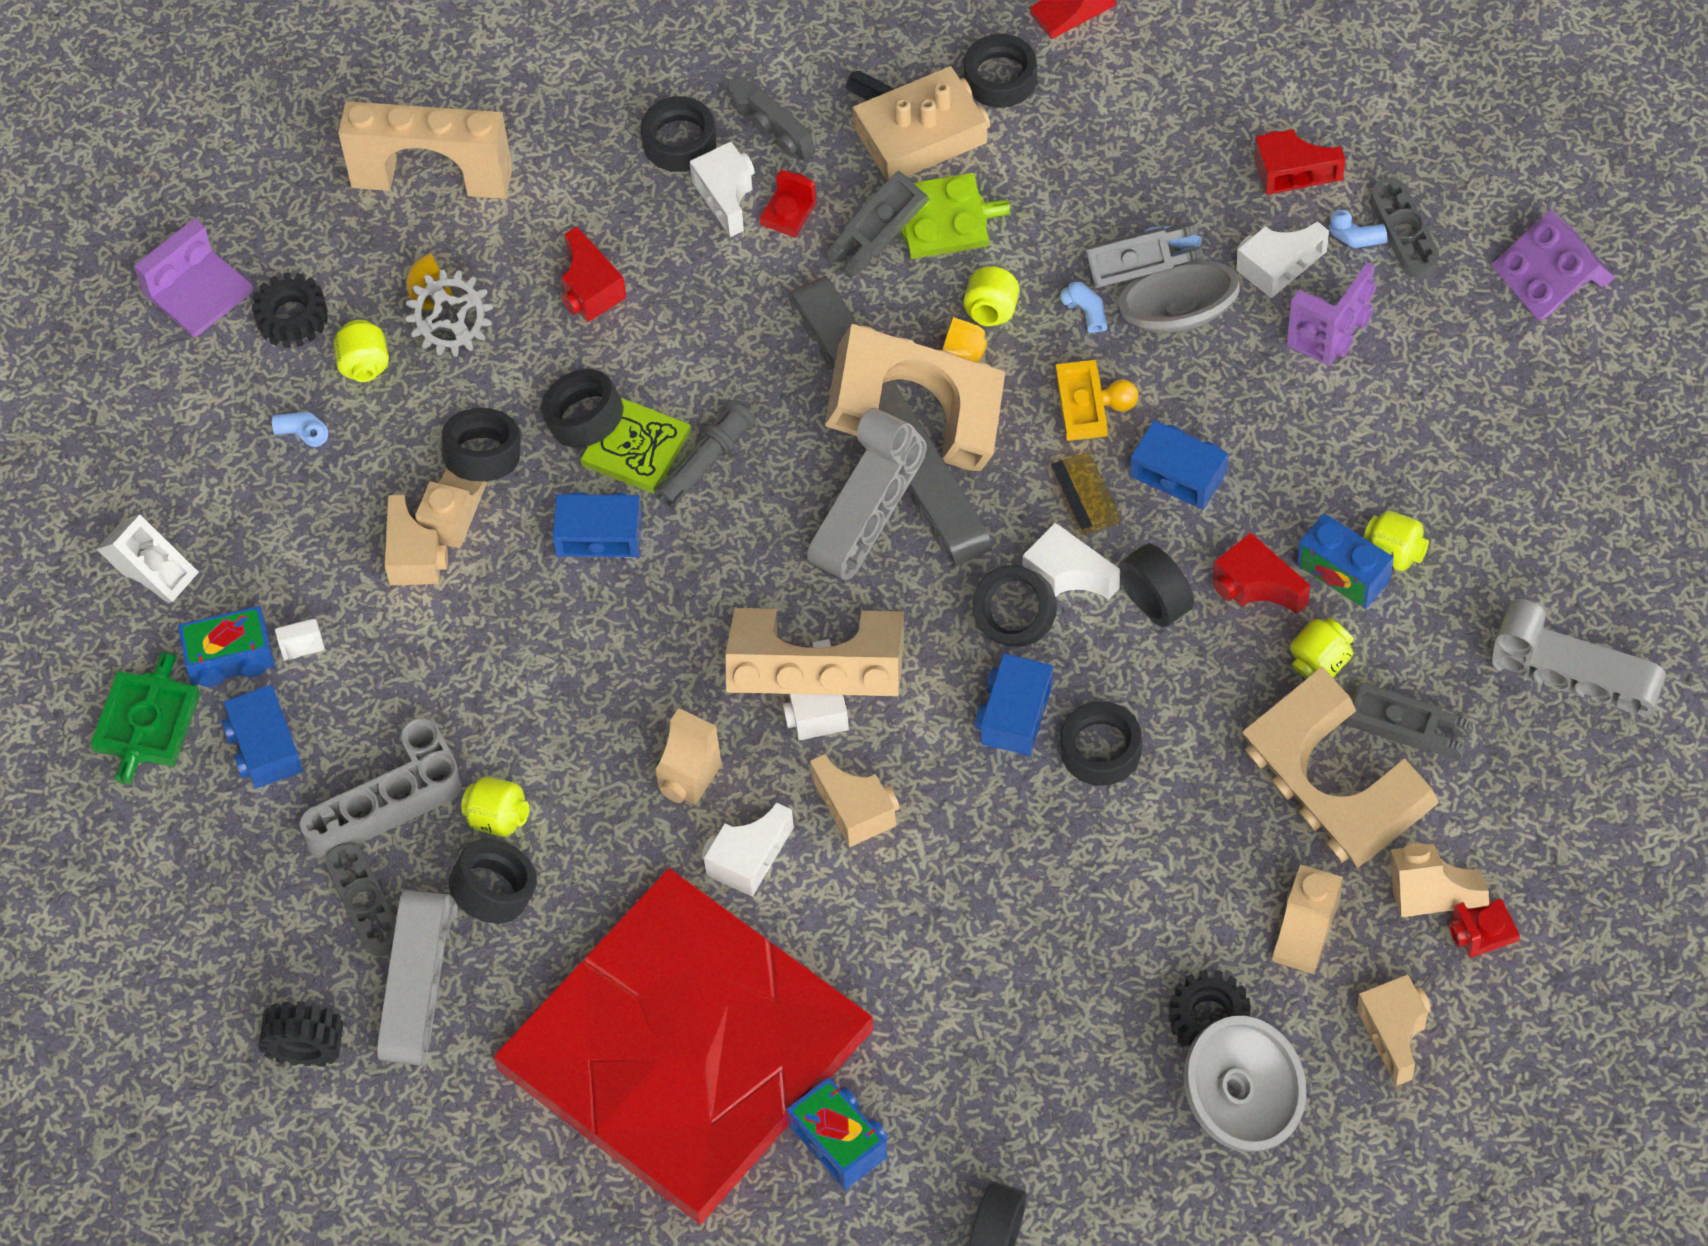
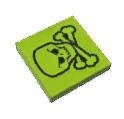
(639, 447)

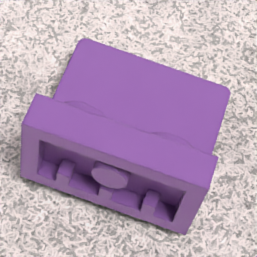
(1549, 265)
(191, 280)
(1327, 330)

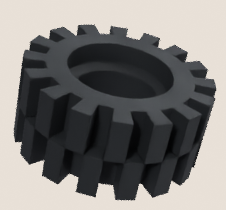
(287, 291)
(1202, 990)
(300, 1034)

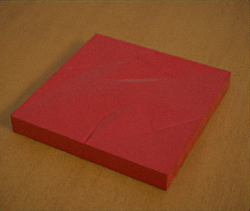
(683, 1044)

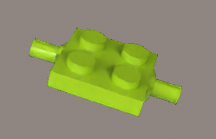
(951, 218)

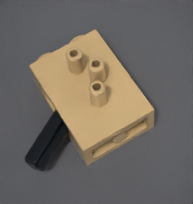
(917, 122)

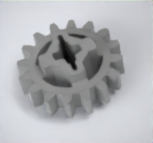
(439, 297)

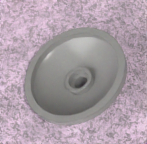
(1180, 297)
(1264, 1078)

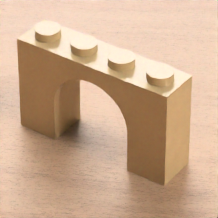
(469, 137)
(965, 389)
(862, 666)
(1355, 823)

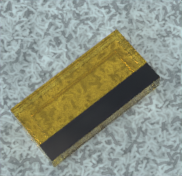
(1085, 493)

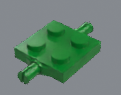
(145, 718)

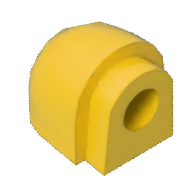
(424, 266)
(965, 340)

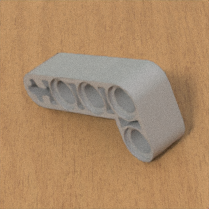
(870, 494)
(1573, 663)
(378, 794)
(414, 975)

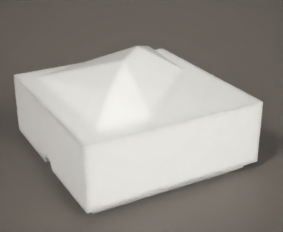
(299, 639)

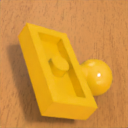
(1084, 400)

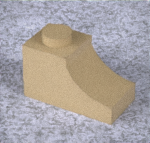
(450, 507)
(411, 550)
(689, 758)
(856, 803)
(1430, 885)
(1308, 919)
(1392, 1018)

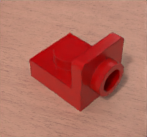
(790, 203)
(1482, 927)

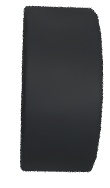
(1001, 94)
(677, 109)
(590, 427)
(481, 465)
(1156, 584)
(984, 595)
(1101, 772)
(482, 902)
(999, 1216)

